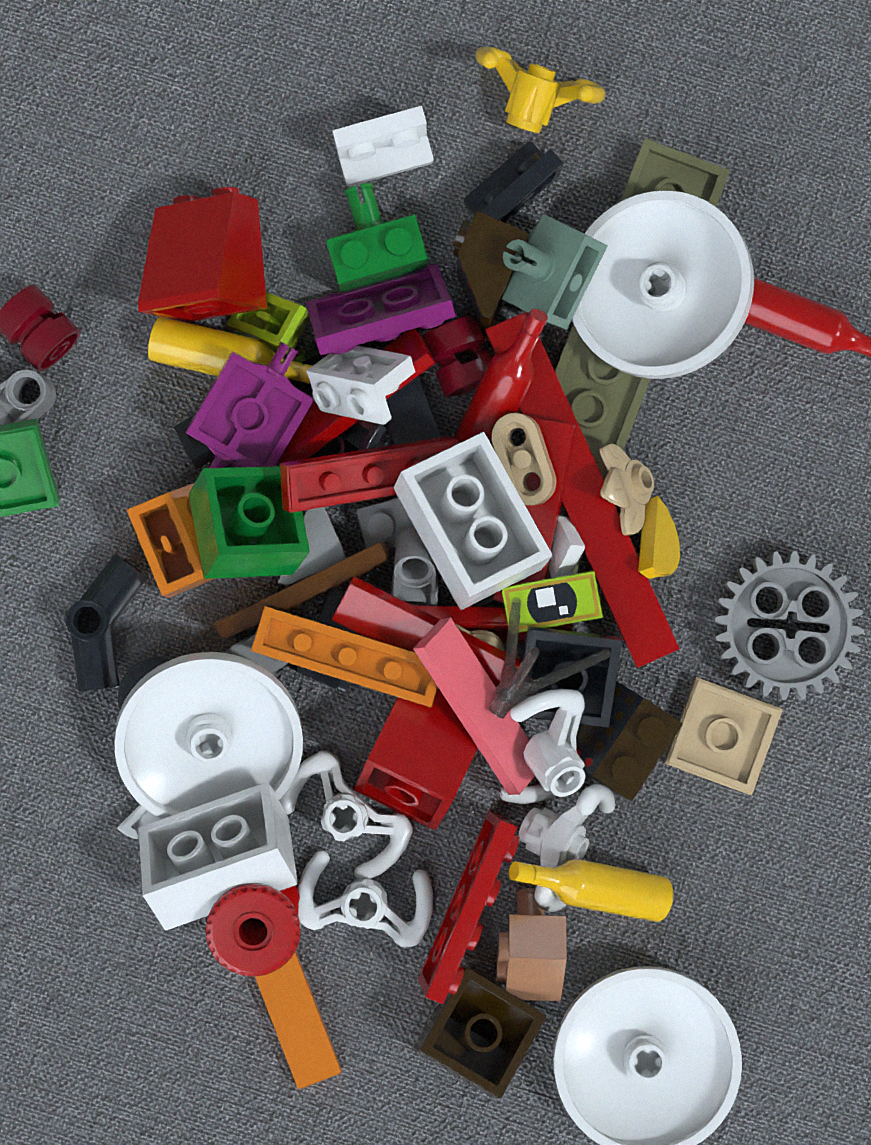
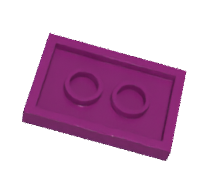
(380, 310)

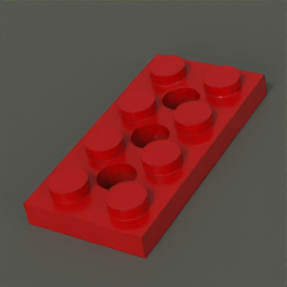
(474, 890)

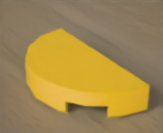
(659, 541)

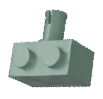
(552, 270)

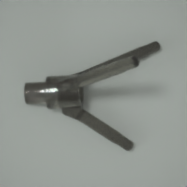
(516, 682)

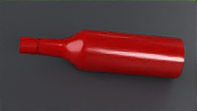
(804, 321)
(503, 382)

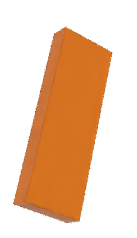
(299, 1024)

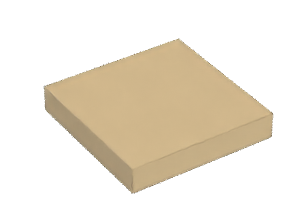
(723, 736)

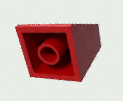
(204, 258)
(418, 760)

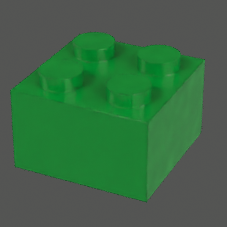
(244, 524)

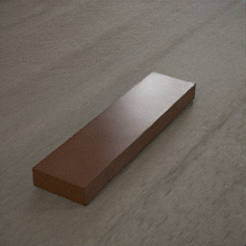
(306, 589)

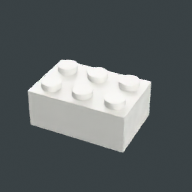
(472, 520)
(214, 848)

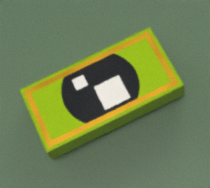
(555, 600)

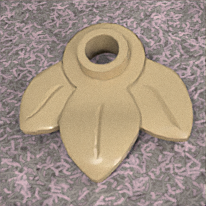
(627, 486)

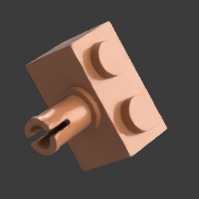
(532, 952)

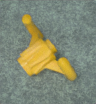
(534, 91)

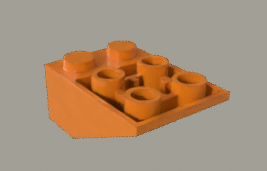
(169, 541)

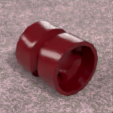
(42, 334)
(452, 342)

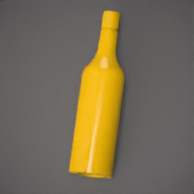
(208, 349)
(601, 887)

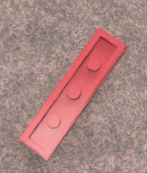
(470, 694)

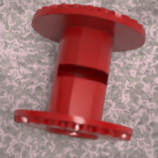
(251, 944)

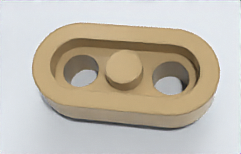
(524, 459)

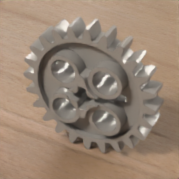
(790, 584)

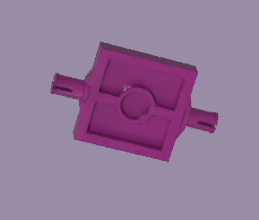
(250, 411)

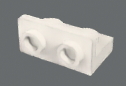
(383, 146)
(358, 381)

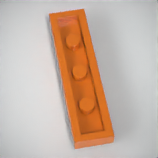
(344, 656)

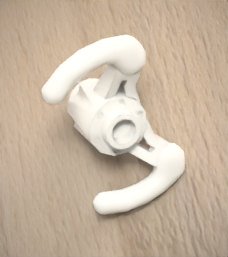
(551, 752)
(348, 814)
(562, 836)
(364, 905)

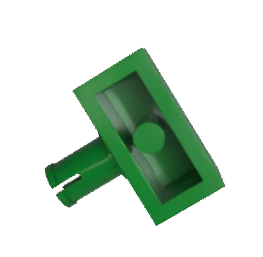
(375, 247)

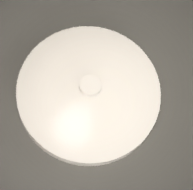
(666, 286)
(206, 732)
(647, 1059)

